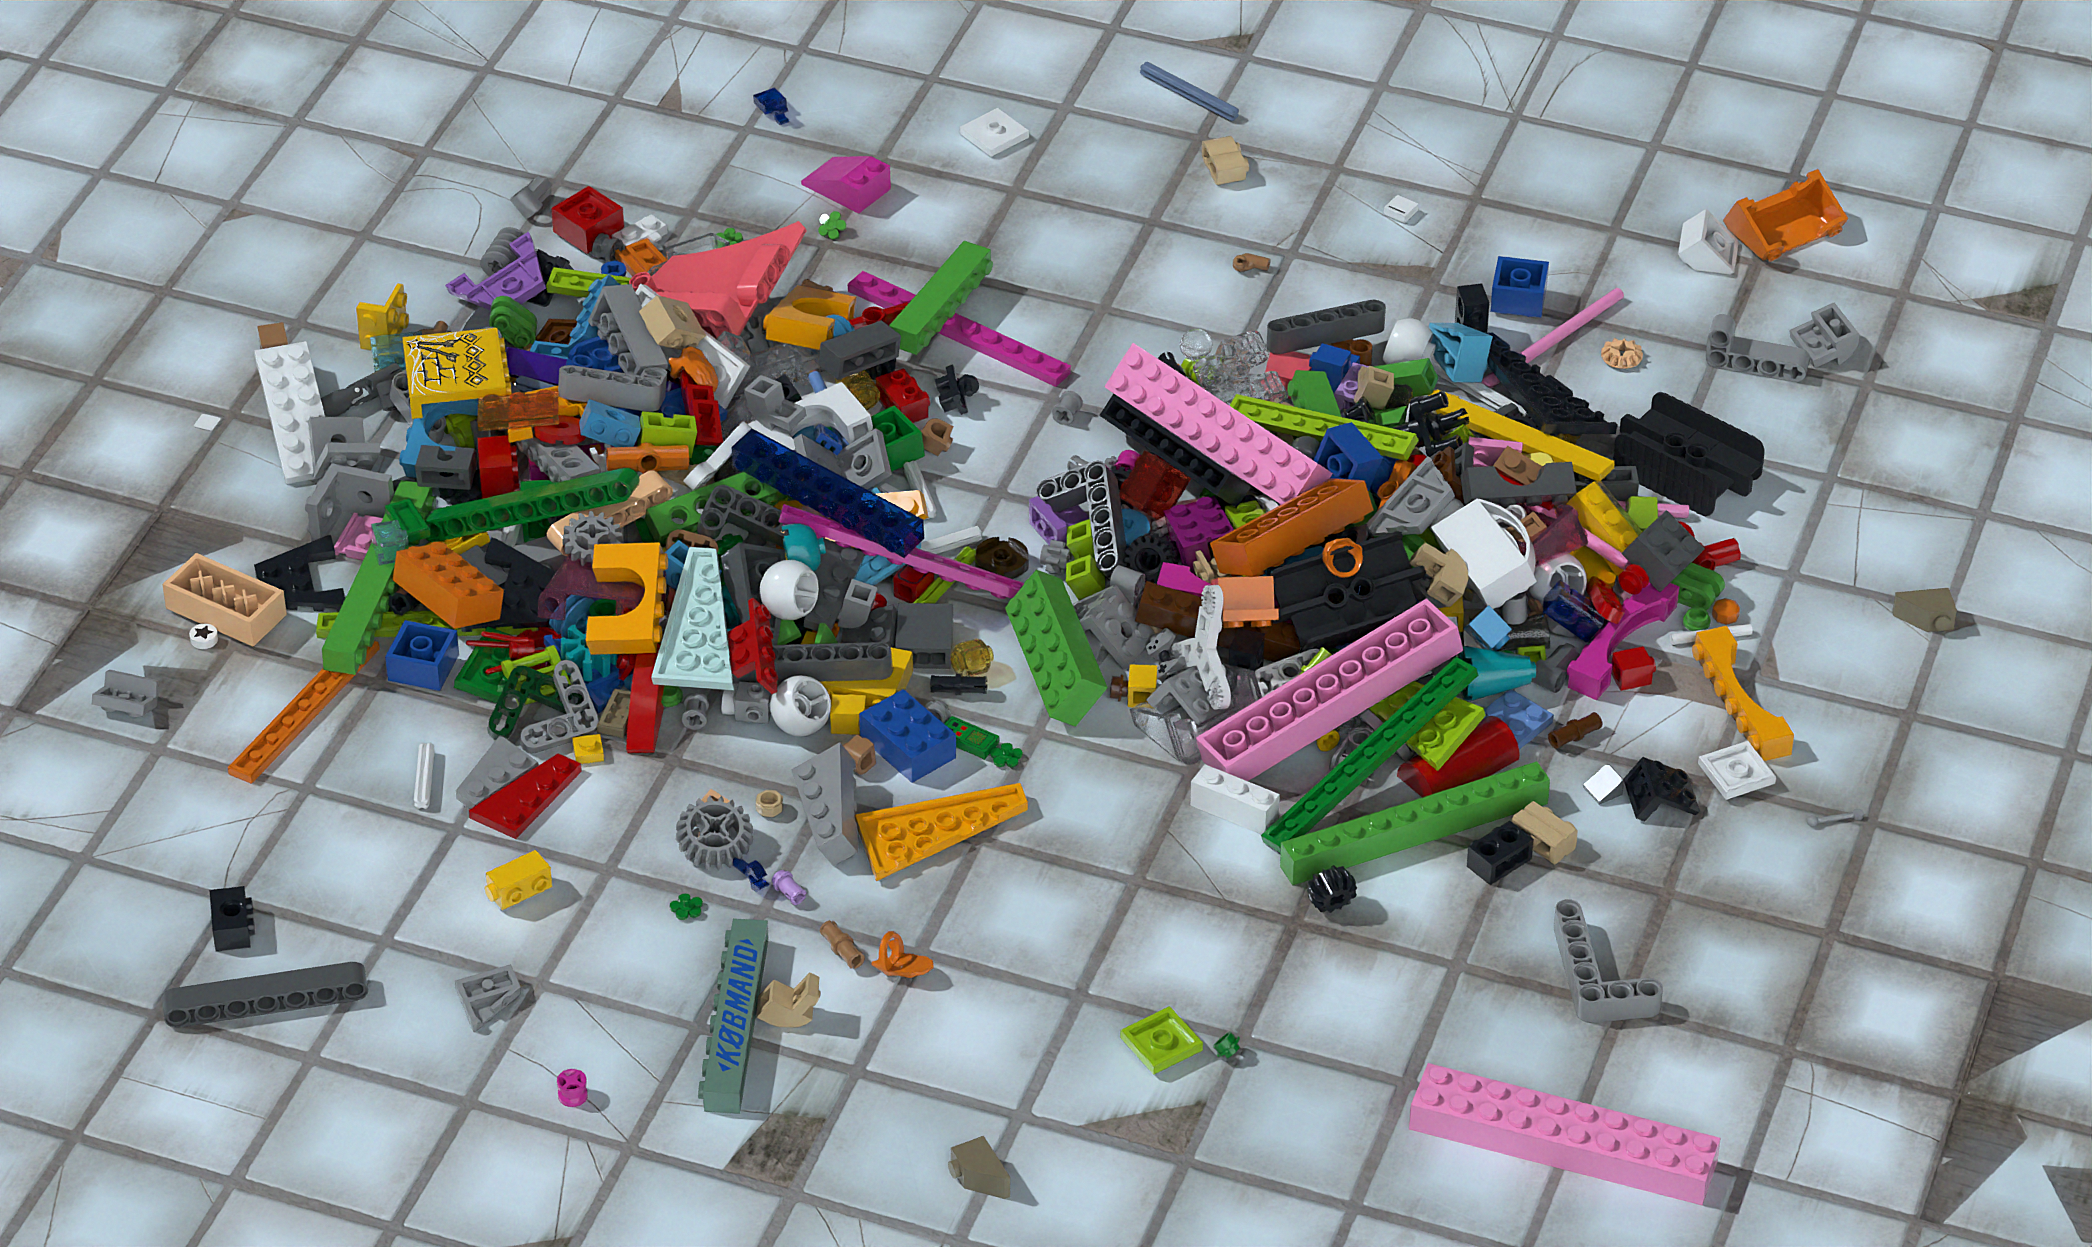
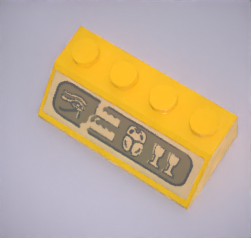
(1605, 518)

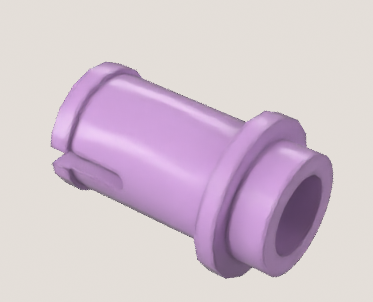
(784, 882)

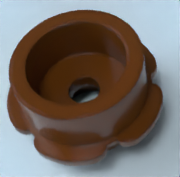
(1118, 687)

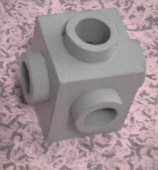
(752, 703)

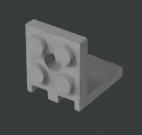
(351, 452)
(851, 458)
(343, 492)
(1105, 615)

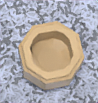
(769, 803)

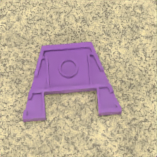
(517, 280)

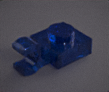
(772, 102)

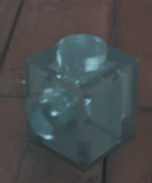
(388, 539)

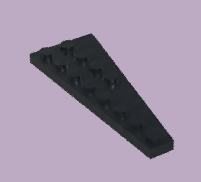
(1542, 397)

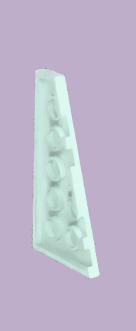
(696, 636)

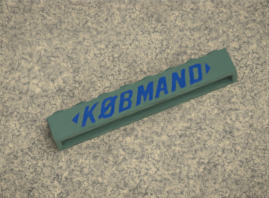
(735, 1016)

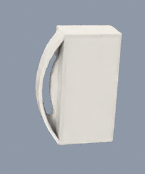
(1489, 551)

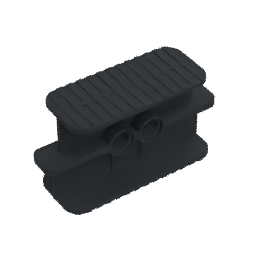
(1688, 454)
(1305, 587)

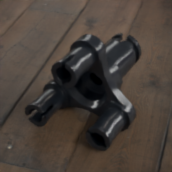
(1432, 427)

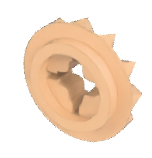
(1631, 357)

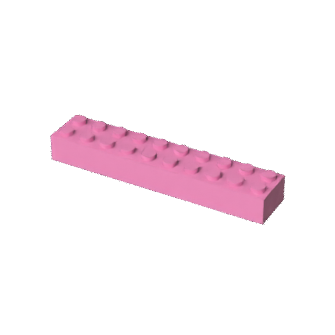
(1214, 427)
(1331, 692)
(1564, 1133)

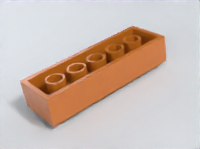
(1292, 527)

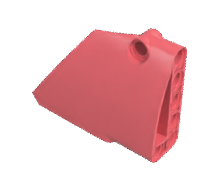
(726, 281)

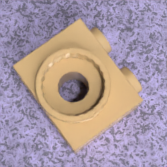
(672, 323)

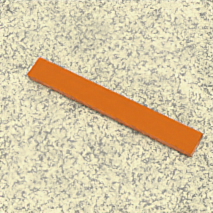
(291, 721)

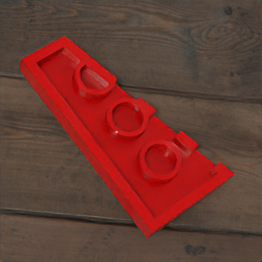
(527, 797)

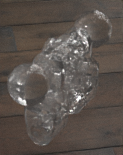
(1220, 370)

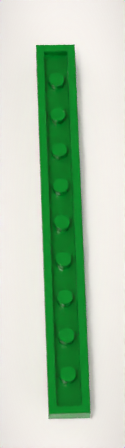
(1371, 753)

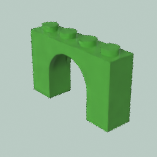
(1418, 375)

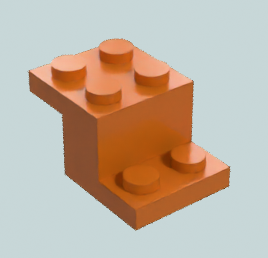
(1247, 601)

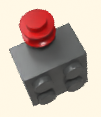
(1659, 554)

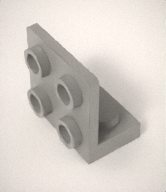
(1189, 692)

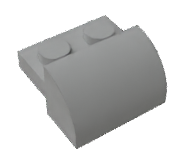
(1826, 336)

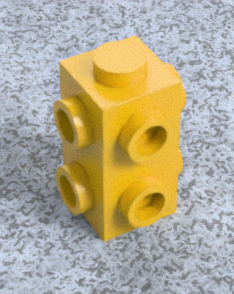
(518, 880)

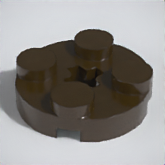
(1012, 551)

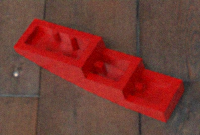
(700, 403)
(644, 706)

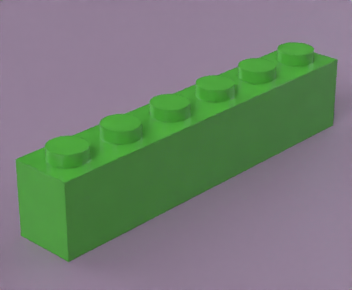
(942, 296)

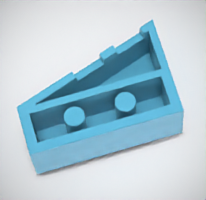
(1461, 351)

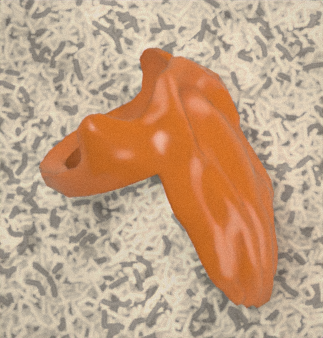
(696, 366)
(1356, 552)
(900, 963)

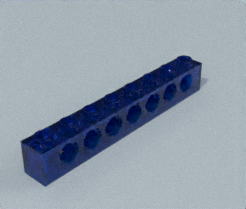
(828, 493)

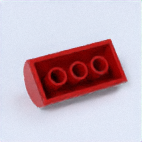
(1480, 755)

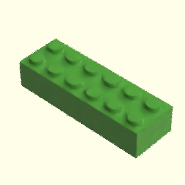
(1056, 648)

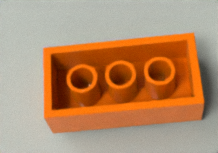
(448, 585)

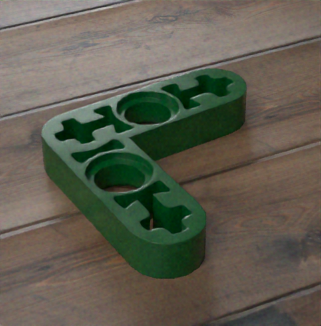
(531, 690)

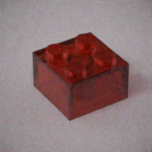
(1153, 485)

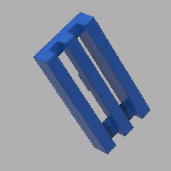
(825, 434)

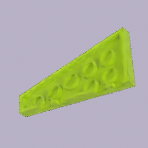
(1441, 734)

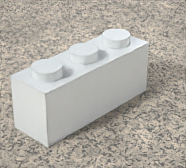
(1234, 799)

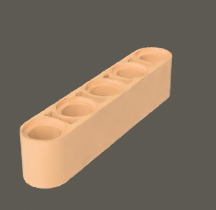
(650, 492)

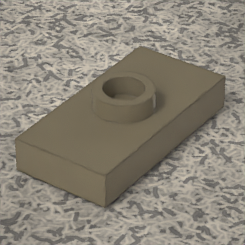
(615, 715)

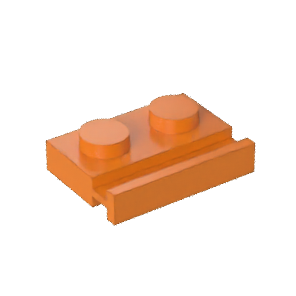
(640, 256)

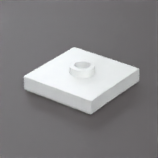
(994, 132)
(1736, 770)

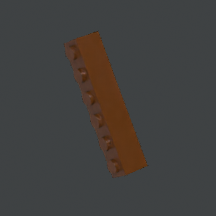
(1179, 612)

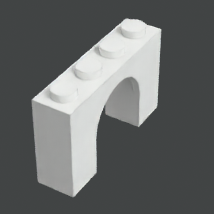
(830, 407)

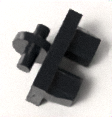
(954, 390)

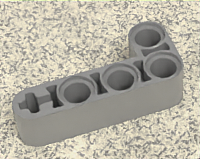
(1751, 355)
(614, 388)
(1132, 586)

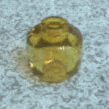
(971, 657)

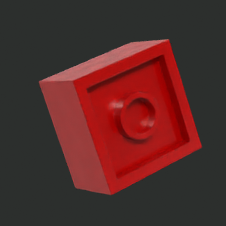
(585, 217)

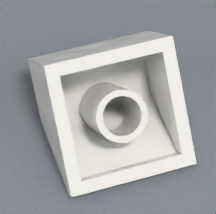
(1708, 245)

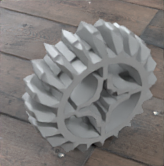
(714, 822)

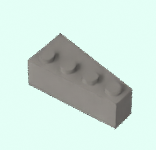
(625, 330)
(828, 799)

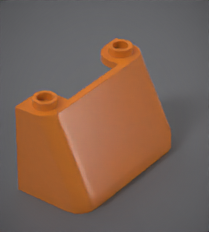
(1787, 218)

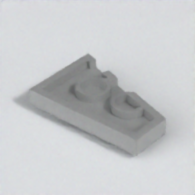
(494, 771)

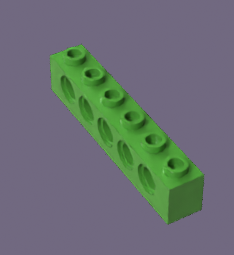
(685, 507)

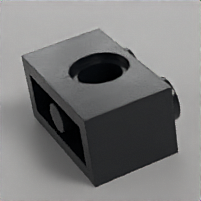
(230, 918)

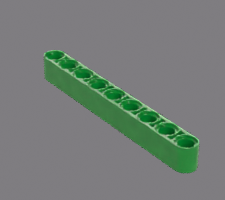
(513, 507)

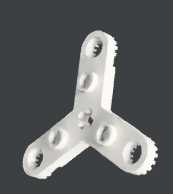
(1202, 649)

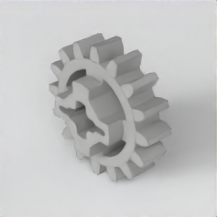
(587, 531)

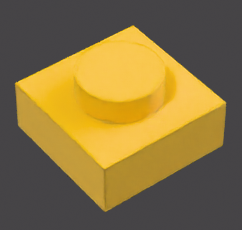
(588, 749)

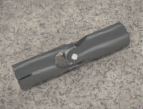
(341, 400)

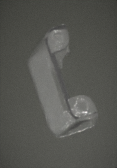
(1178, 731)

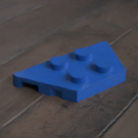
(599, 688)

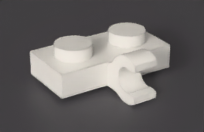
(648, 227)

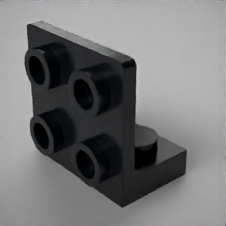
(1654, 783)

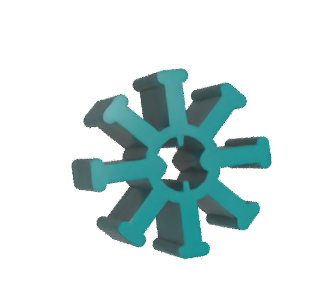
(577, 651)

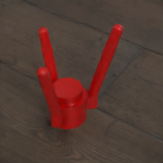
(518, 646)

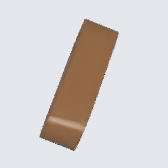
(691, 539)

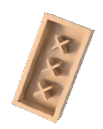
(224, 599)

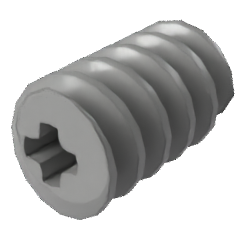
(499, 252)

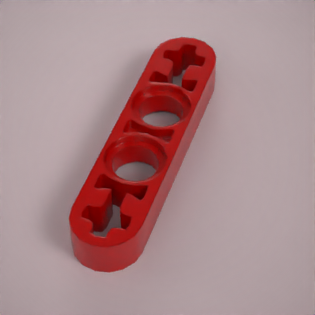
(1605, 600)

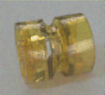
(862, 388)

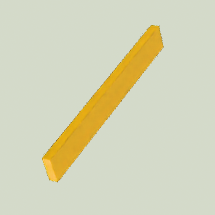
(1534, 441)

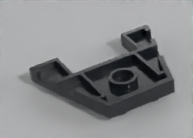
(292, 575)
(521, 590)

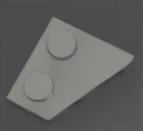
(487, 994)

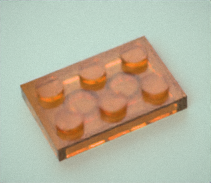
(518, 410)

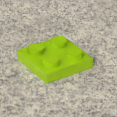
(1161, 1040)

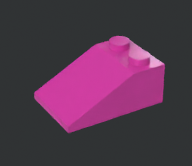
(851, 181)

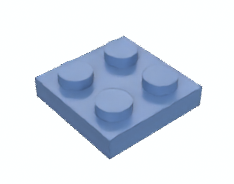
(1521, 715)

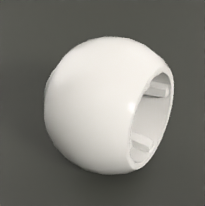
(1409, 342)
(1563, 568)
(789, 589)
(800, 706)

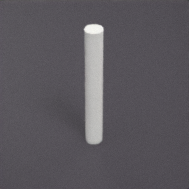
(1688, 637)

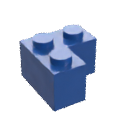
(1333, 362)

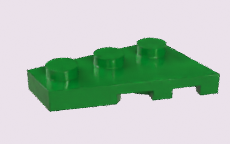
(473, 677)

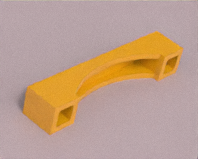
(1765, 732)

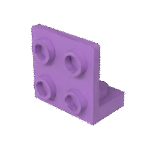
(1052, 524)

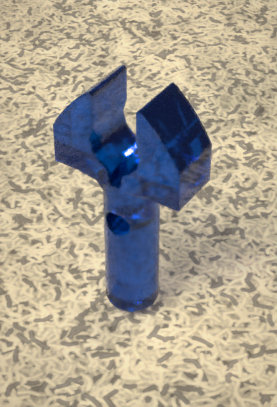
(753, 871)

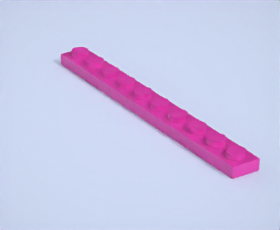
(969, 332)
(920, 559)

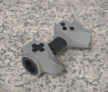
(1160, 650)

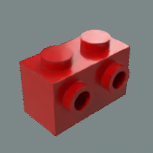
(903, 392)

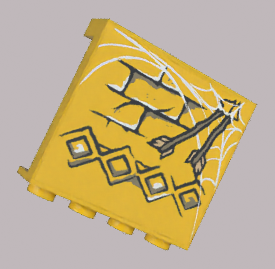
(455, 367)

